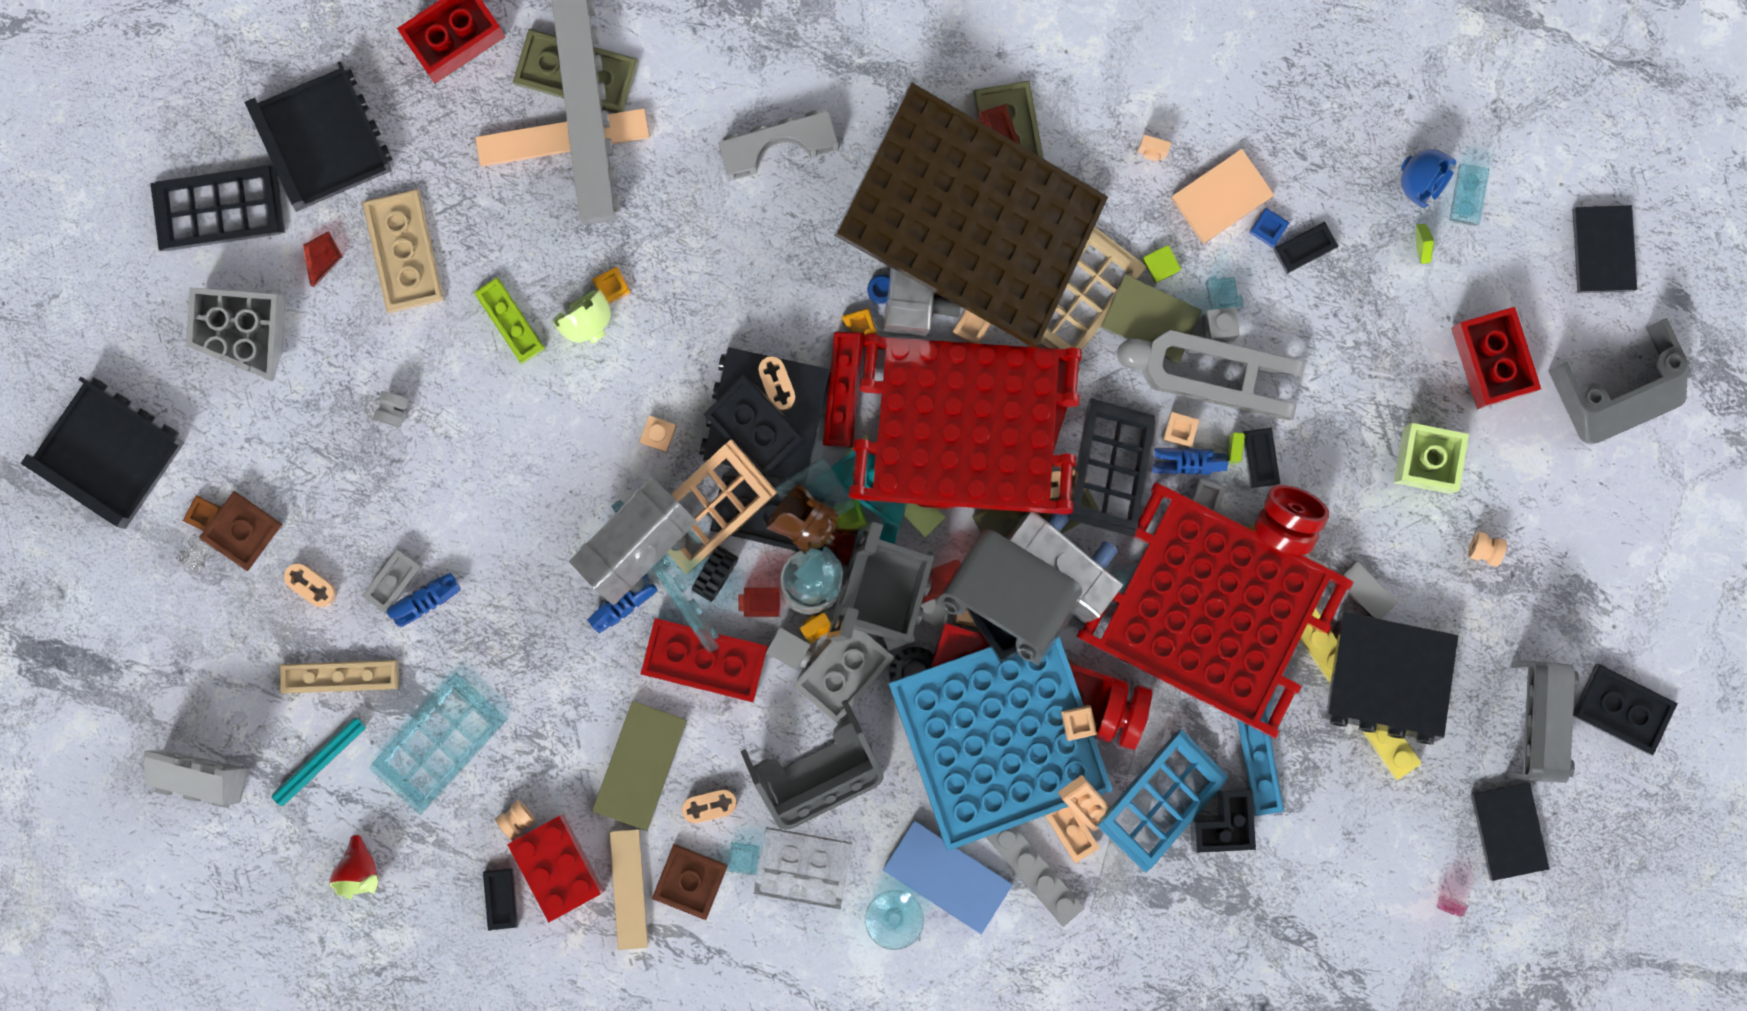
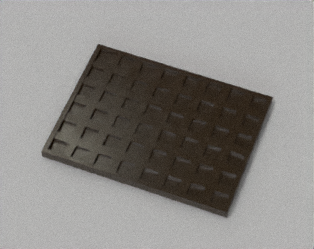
(971, 215)

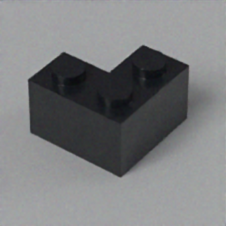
(1234, 828)

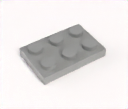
(843, 673)

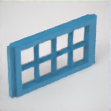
(1126, 841)

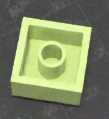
(1431, 458)

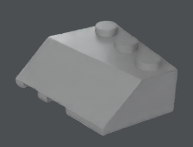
(238, 328)
(194, 777)

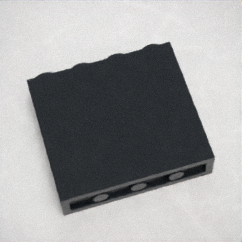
(320, 138)
(809, 388)
(105, 453)
(1391, 678)

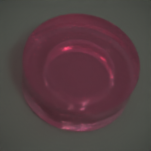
(1451, 906)

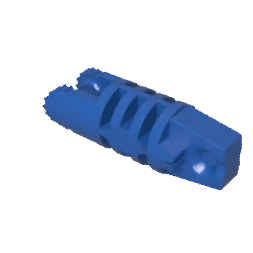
(1189, 461)
(423, 600)
(610, 615)

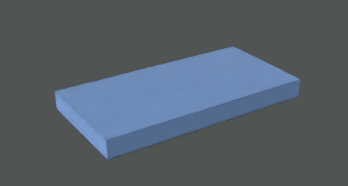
(947, 877)

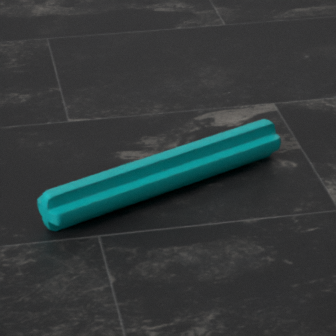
(318, 761)

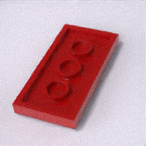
(680, 658)

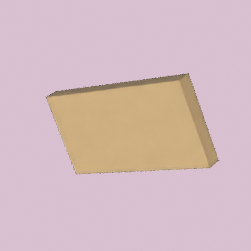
(403, 251)

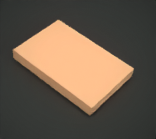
(1222, 196)

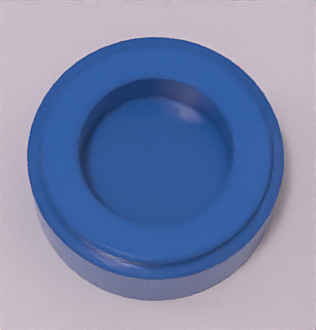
(878, 289)

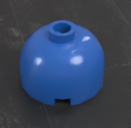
(1426, 175)

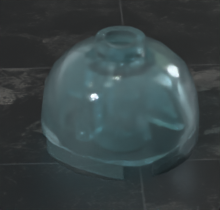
(817, 578)

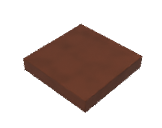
(240, 531)
(689, 881)

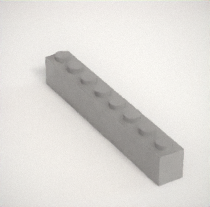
(584, 111)

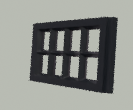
(164, 216)
(1122, 416)

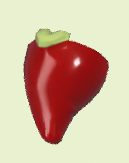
(355, 871)

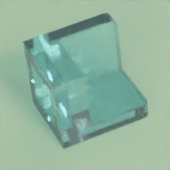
(1223, 293)

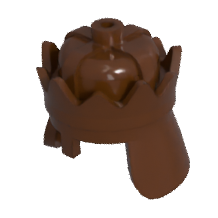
(803, 520)

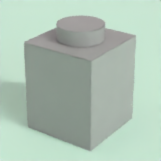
(1221, 324)
(790, 649)

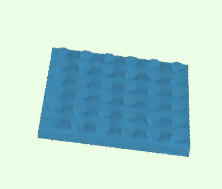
(995, 740)

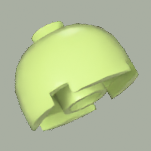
(585, 318)

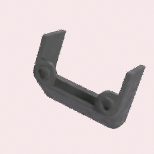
(1601, 418)
(1548, 722)
(819, 779)

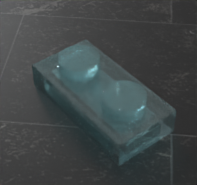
(1469, 194)

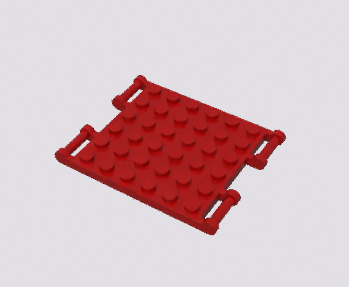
(967, 425)
(1216, 610)

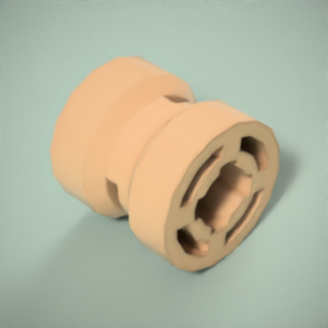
(1487, 549)
(515, 820)

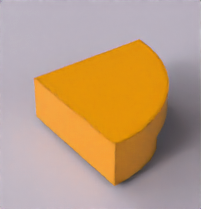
(860, 321)

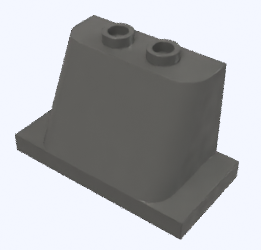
(881, 589)

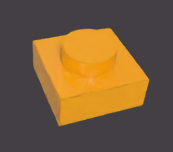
(815, 627)

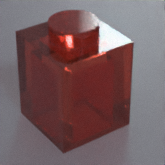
(760, 602)

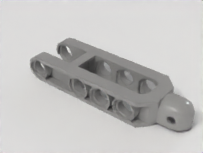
(1149, 358)

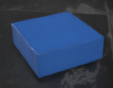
(1269, 227)

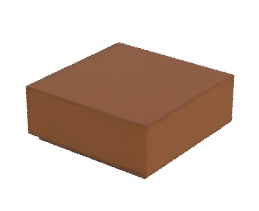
(201, 513)

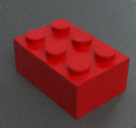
(450, 35)
(1496, 358)
(555, 868)

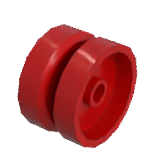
(1291, 519)
(1124, 714)

